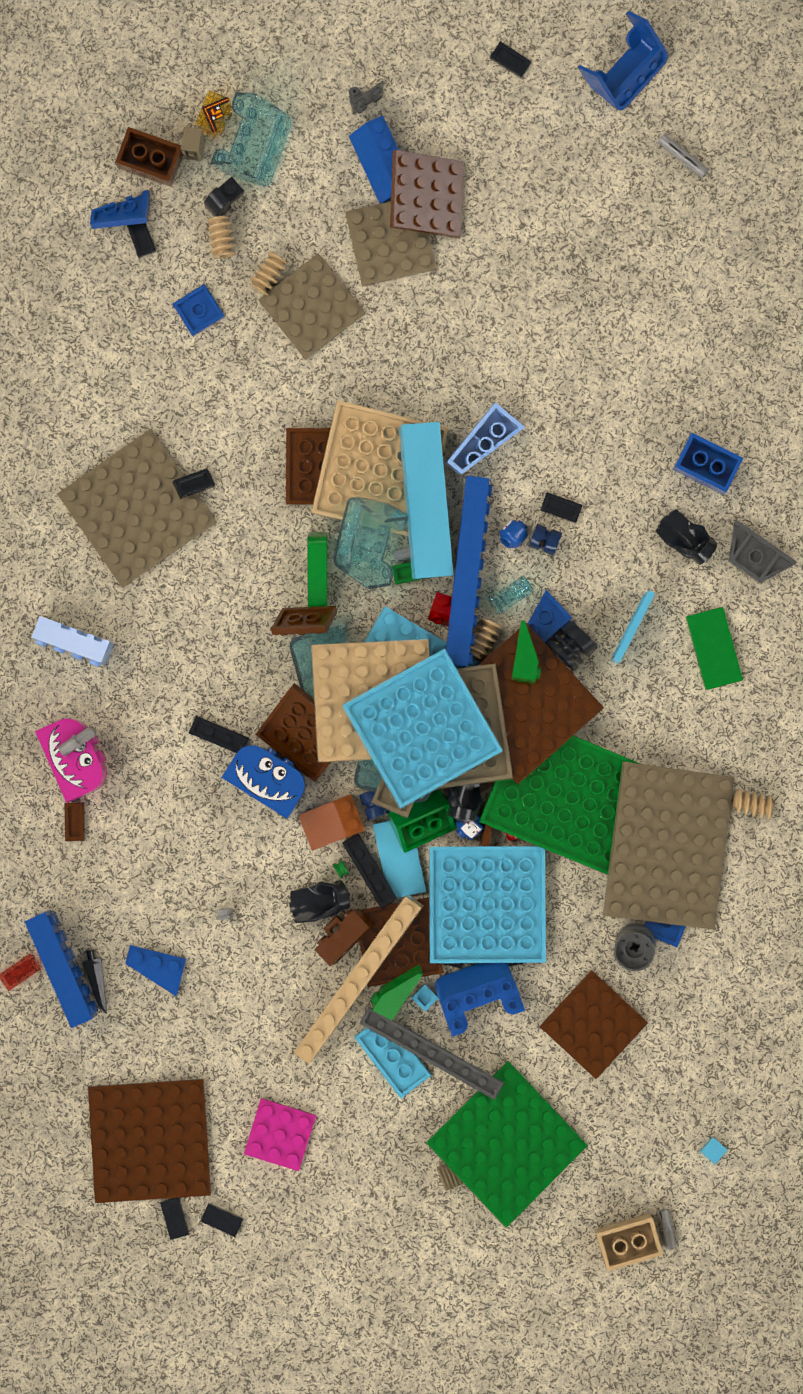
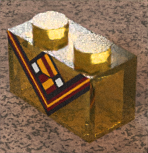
(213, 114)

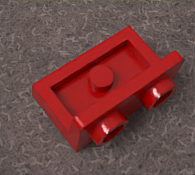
(440, 609)

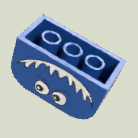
(267, 778)

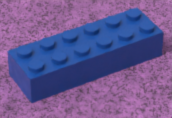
(61, 968)

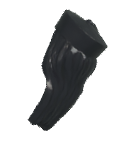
(686, 537)
(464, 802)
(319, 901)

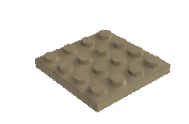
(385, 251)
(311, 306)

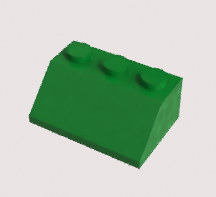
(424, 823)

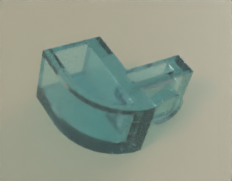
(512, 594)

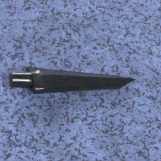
(94, 972)

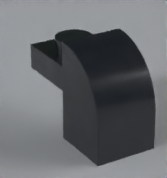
(221, 198)

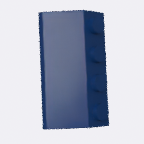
(375, 150)

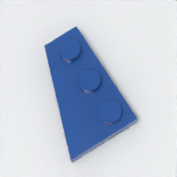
(124, 213)
(548, 617)
(159, 967)

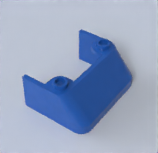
(633, 69)

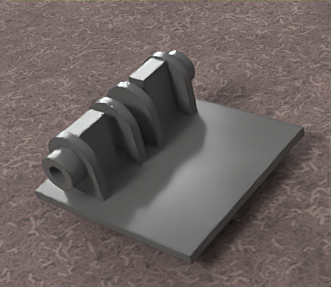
(360, 101)

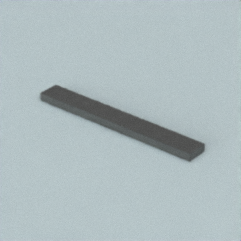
(432, 1053)

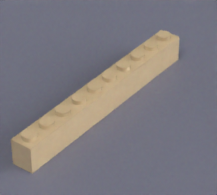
(358, 979)

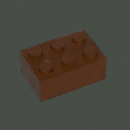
(149, 156)

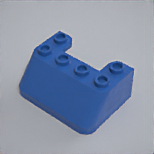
(476, 987)

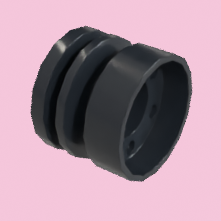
(573, 644)

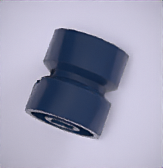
(545, 539)
(372, 810)

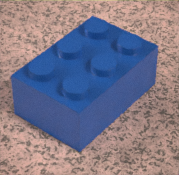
(707, 463)

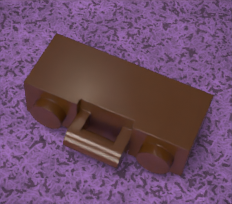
(351, 930)

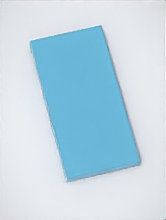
(632, 627)
(399, 868)
(398, 1066)

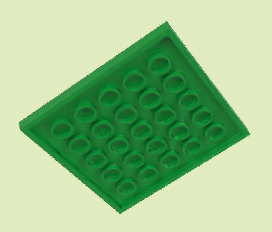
(506, 1145)

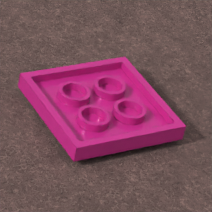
(279, 1134)

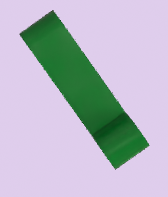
(317, 568)

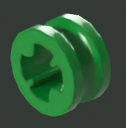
(341, 869)

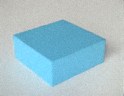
(424, 997)
(713, 1150)

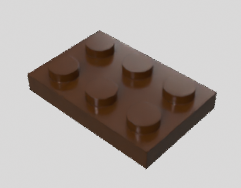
(304, 620)

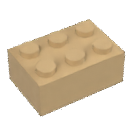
(628, 1242)

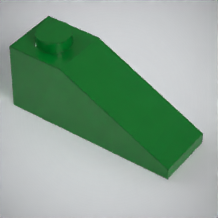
(526, 661)
(394, 993)

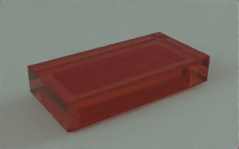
(19, 972)

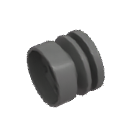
(630, 956)

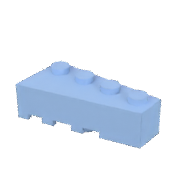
(487, 435)
(72, 641)

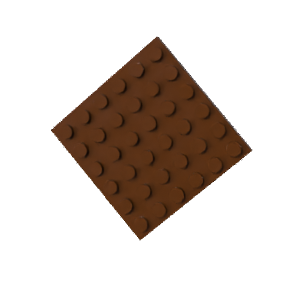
(539, 714)
(149, 1140)

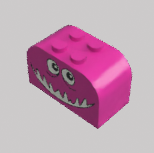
(79, 771)

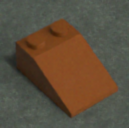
(331, 822)

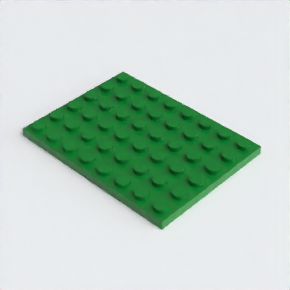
(563, 804)

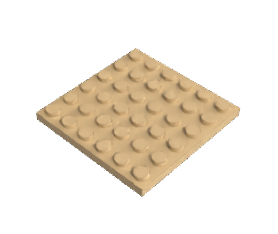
(362, 460)
(345, 673)

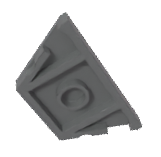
(756, 555)

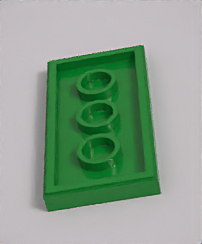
(714, 648)

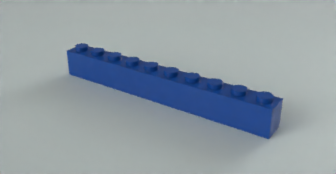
(467, 570)

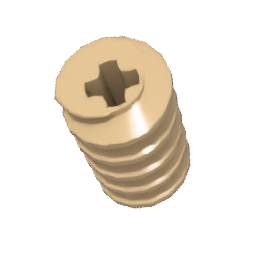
(220, 237)
(267, 273)
(483, 637)
(752, 804)

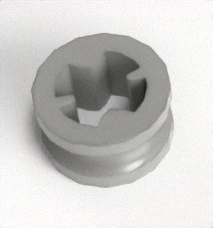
(224, 913)

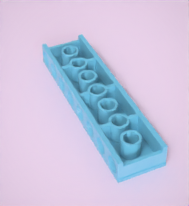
(425, 500)

